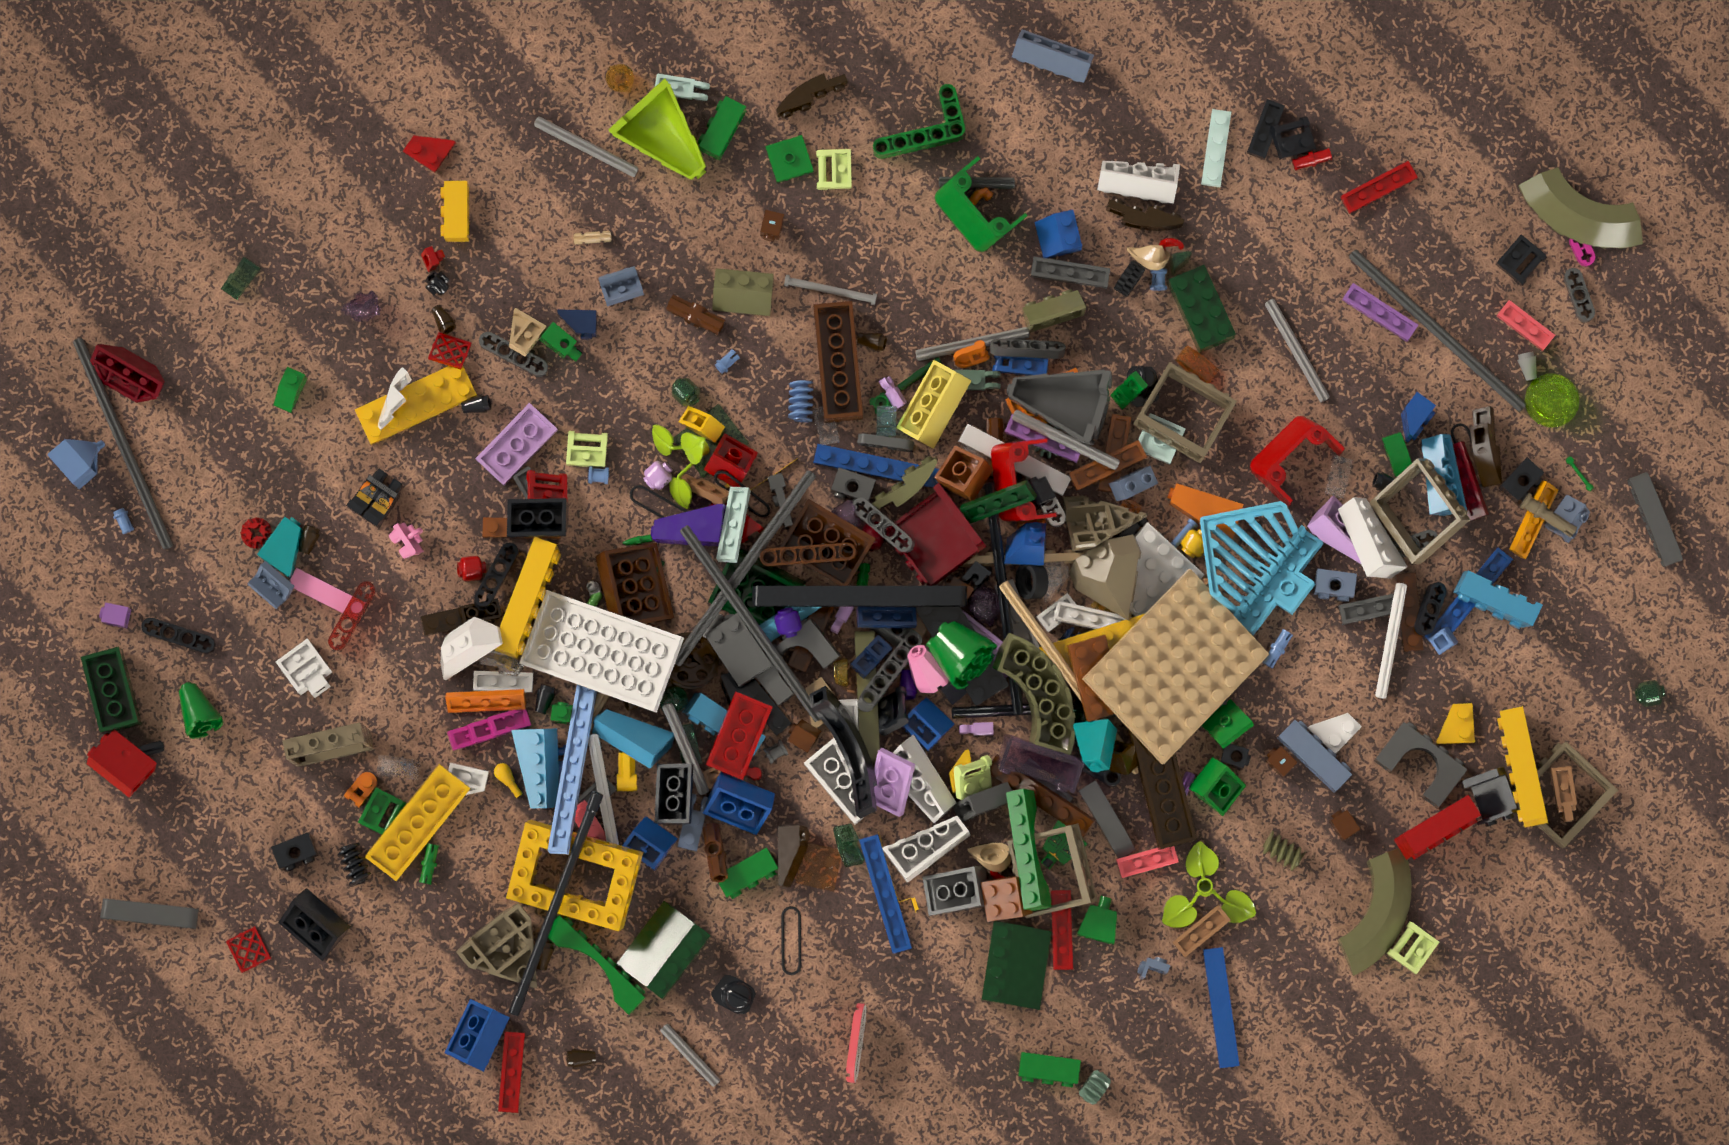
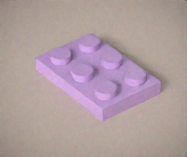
(893, 781)

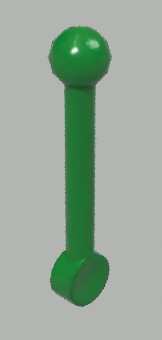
(1569, 460)

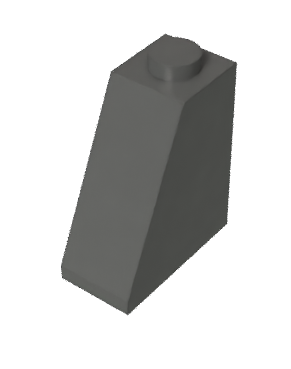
(982, 802)

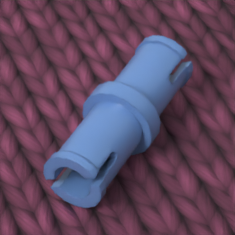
(1277, 648)

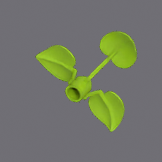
(694, 448)
(1202, 862)

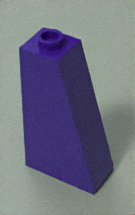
(704, 523)

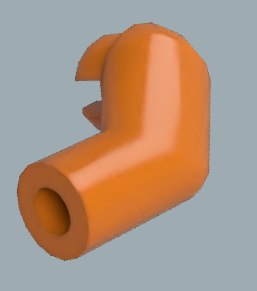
(979, 194)

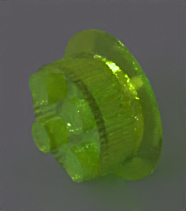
(1552, 400)

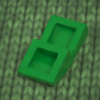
(1129, 390)
(1397, 453)

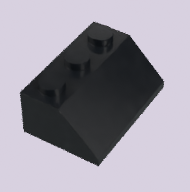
(537, 517)
(673, 794)
(314, 924)

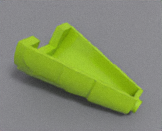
(662, 132)

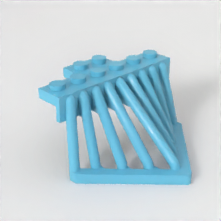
(1281, 582)

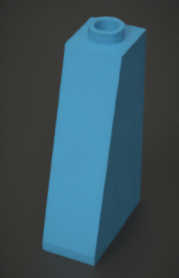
(633, 737)

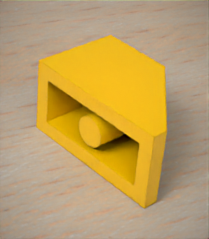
(702, 424)

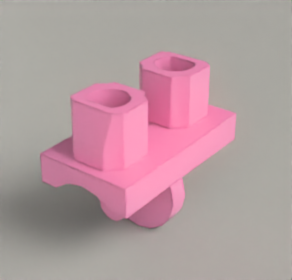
(410, 538)

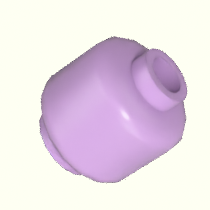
(658, 475)

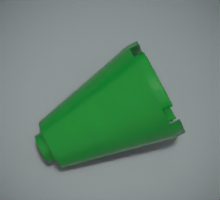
(197, 712)

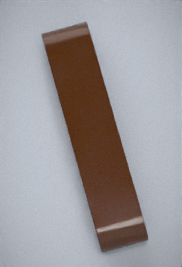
(799, 554)

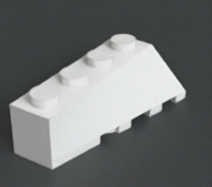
(1139, 180)

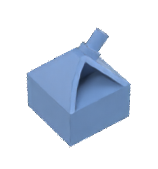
(77, 459)

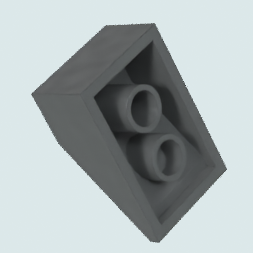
(738, 650)
(954, 890)

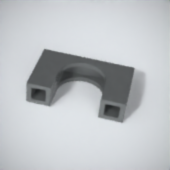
(809, 637)
(1448, 770)

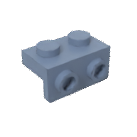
(621, 286)
(1573, 512)
(271, 585)
(1157, 964)

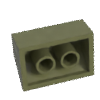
(743, 292)
(1053, 310)

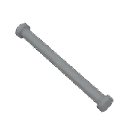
(830, 289)

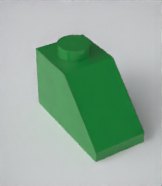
(289, 389)

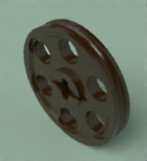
(696, 665)

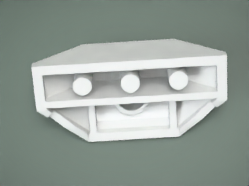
(468, 645)

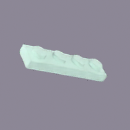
(1216, 148)
(733, 524)

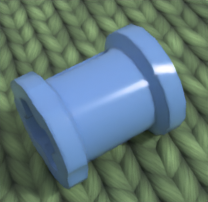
(1158, 280)
(598, 475)

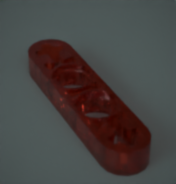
(354, 617)

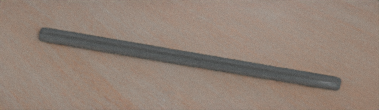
(1437, 330)
(123, 444)
(745, 565)
(749, 620)

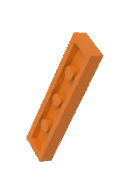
(485, 701)

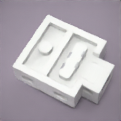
(305, 669)

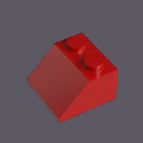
(731, 457)

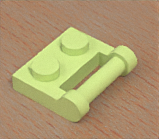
(840, 169)
(586, 455)
(973, 782)
(1418, 952)

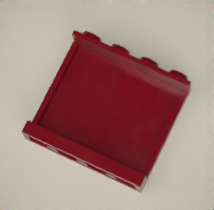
(940, 536)

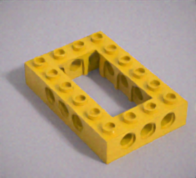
(608, 914)

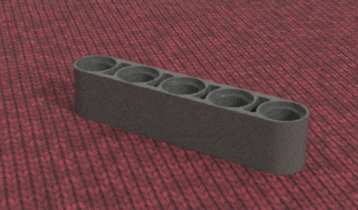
(1655, 518)
(149, 913)

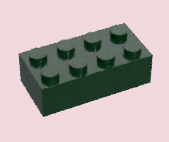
(1201, 309)
(111, 690)

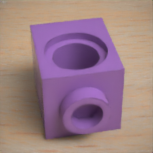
(115, 615)

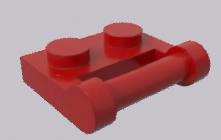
(546, 491)

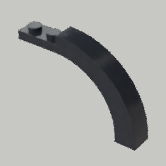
(852, 746)

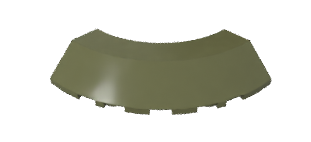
(1580, 217)
(1044, 689)
(1384, 914)

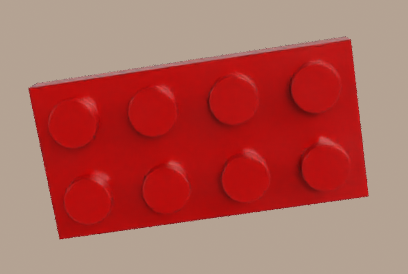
(739, 735)

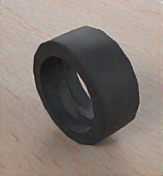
(1023, 581)

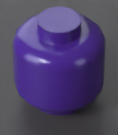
(788, 622)

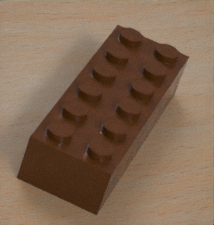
(838, 362)

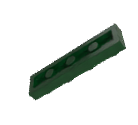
(998, 501)

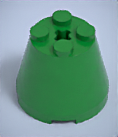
(961, 653)

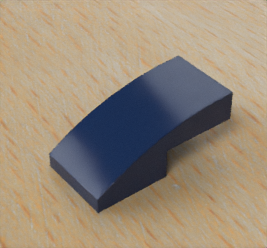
(871, 656)

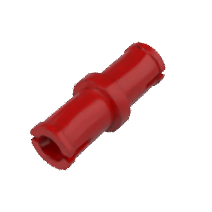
(1312, 159)

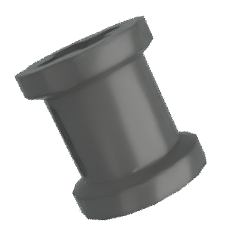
(775, 751)

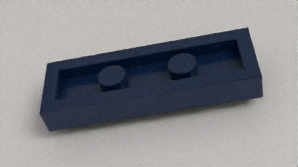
(886, 617)

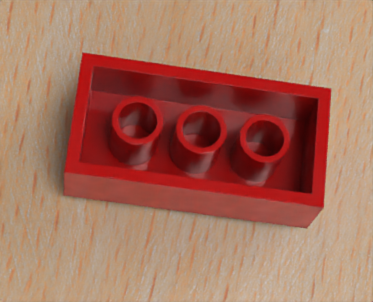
(1439, 826)

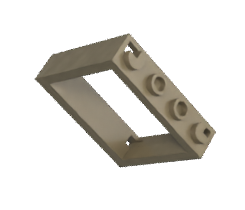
(1172, 438)
(1396, 528)
(328, 744)
(1609, 789)
(1080, 865)

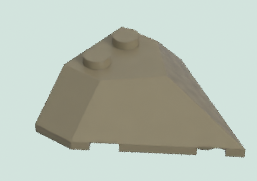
(1094, 522)
(1109, 574)
(502, 946)

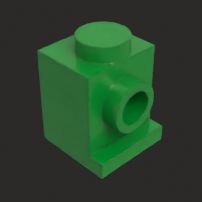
(561, 713)

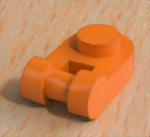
(966, 356)
(367, 783)

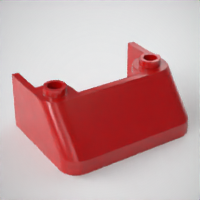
(1266, 463)
(1004, 475)

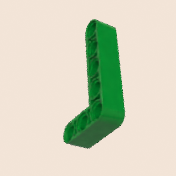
(927, 132)

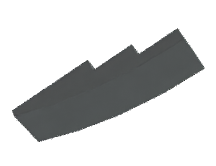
(1107, 820)

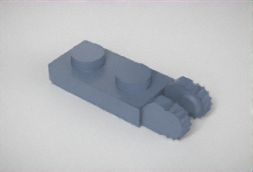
(691, 833)

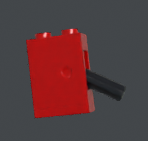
(123, 762)

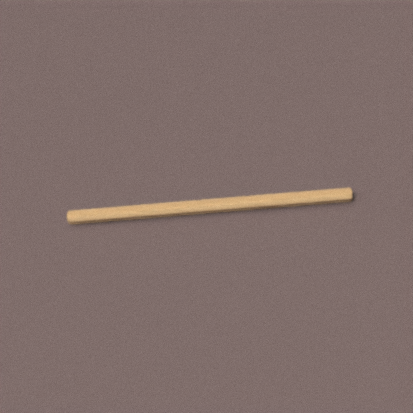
(1045, 642)

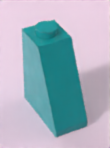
(283, 547)
(1096, 743)

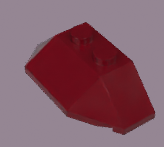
(127, 373)

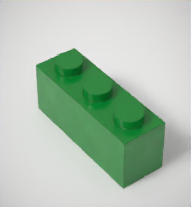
(722, 127)
(748, 873)
(1049, 1069)

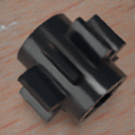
(437, 283)

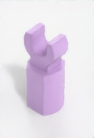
(892, 392)
(841, 617)
(977, 729)

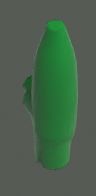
(638, 540)

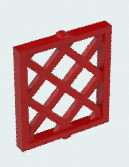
(447, 361)
(235, 955)

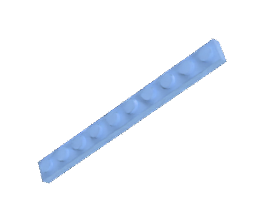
(572, 771)

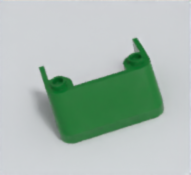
(966, 216)

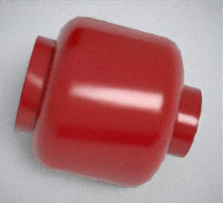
(471, 568)

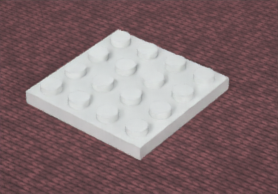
(1157, 569)

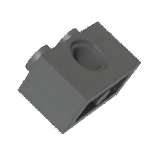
(845, 478)

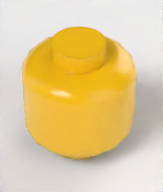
(1193, 544)

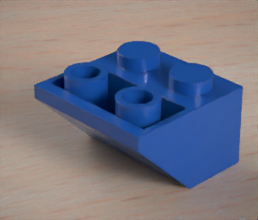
(1416, 413)
(927, 724)
(652, 841)

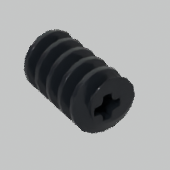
(353, 864)

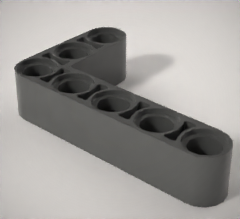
(893, 663)

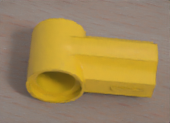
(626, 773)

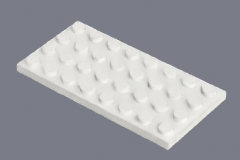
(601, 651)

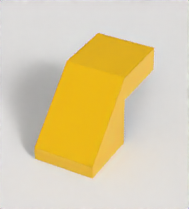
(964, 759)

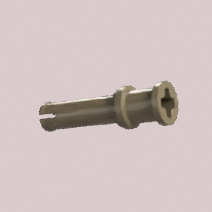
(1540, 510)

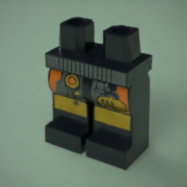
(375, 499)

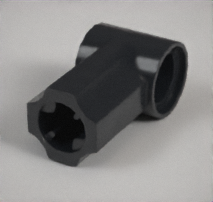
(1101, 776)

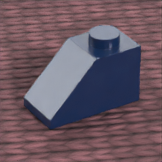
(581, 322)

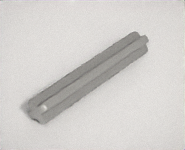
(690, 1055)

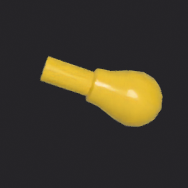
(504, 774)

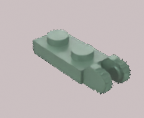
(978, 379)

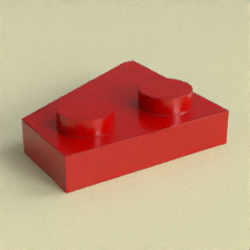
(429, 151)

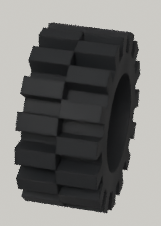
(1129, 278)

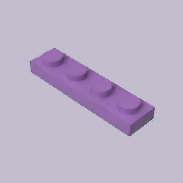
(1380, 312)
(1024, 433)

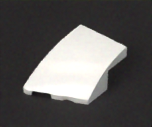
(394, 397)

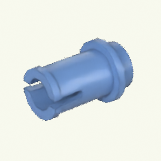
(723, 364)
(123, 520)

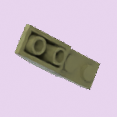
(913, 481)

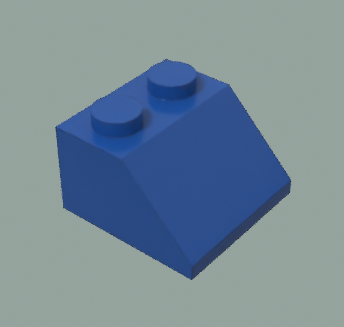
(1058, 234)
(1027, 545)

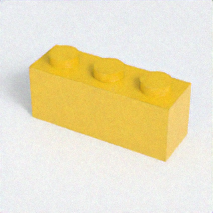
(455, 211)

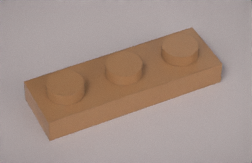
(1201, 931)

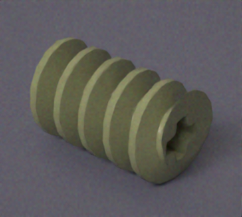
(1283, 851)

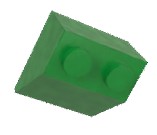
(1217, 786)

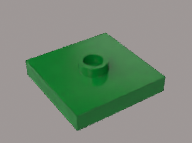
(789, 159)
(1227, 724)

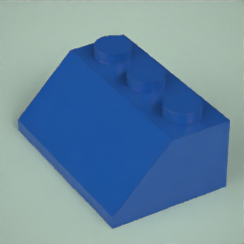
(739, 803)
(477, 1035)

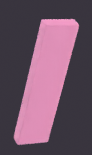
(322, 592)

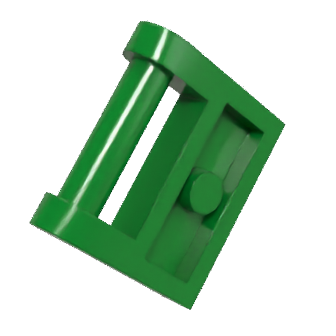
(376, 809)

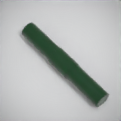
(916, 375)

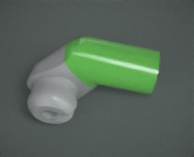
(594, 592)

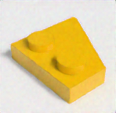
(1458, 725)

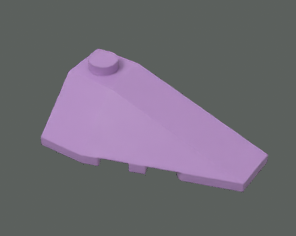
(1331, 530)

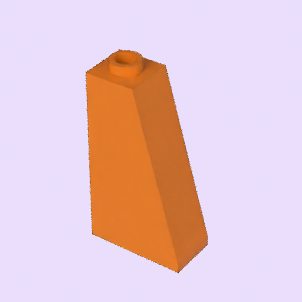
(1199, 504)

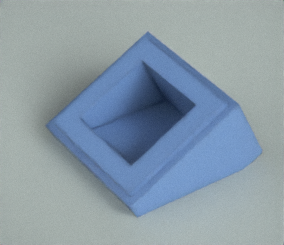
(1443, 640)

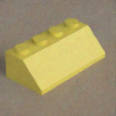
(933, 404)

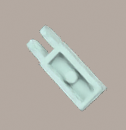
(684, 87)

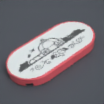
(856, 1042)

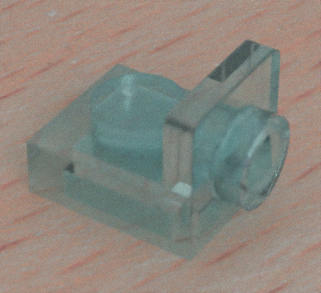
(886, 421)

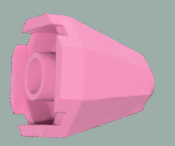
(925, 670)

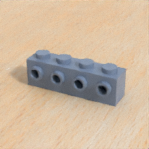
(1052, 56)
(1314, 755)

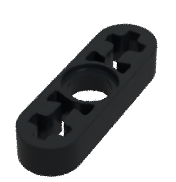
(1423, 614)

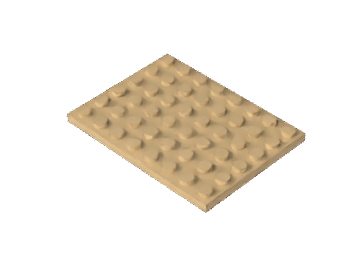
(1175, 666)

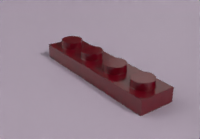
(1472, 493)

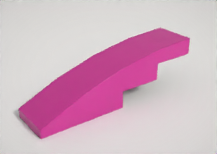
(488, 728)

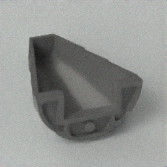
(1066, 400)

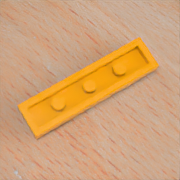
(1530, 525)

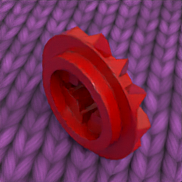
(258, 541)

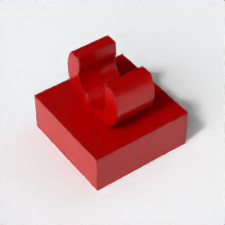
(431, 258)

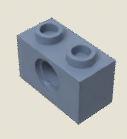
(1133, 483)
(1346, 581)

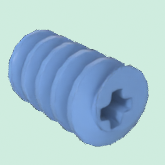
(800, 401)

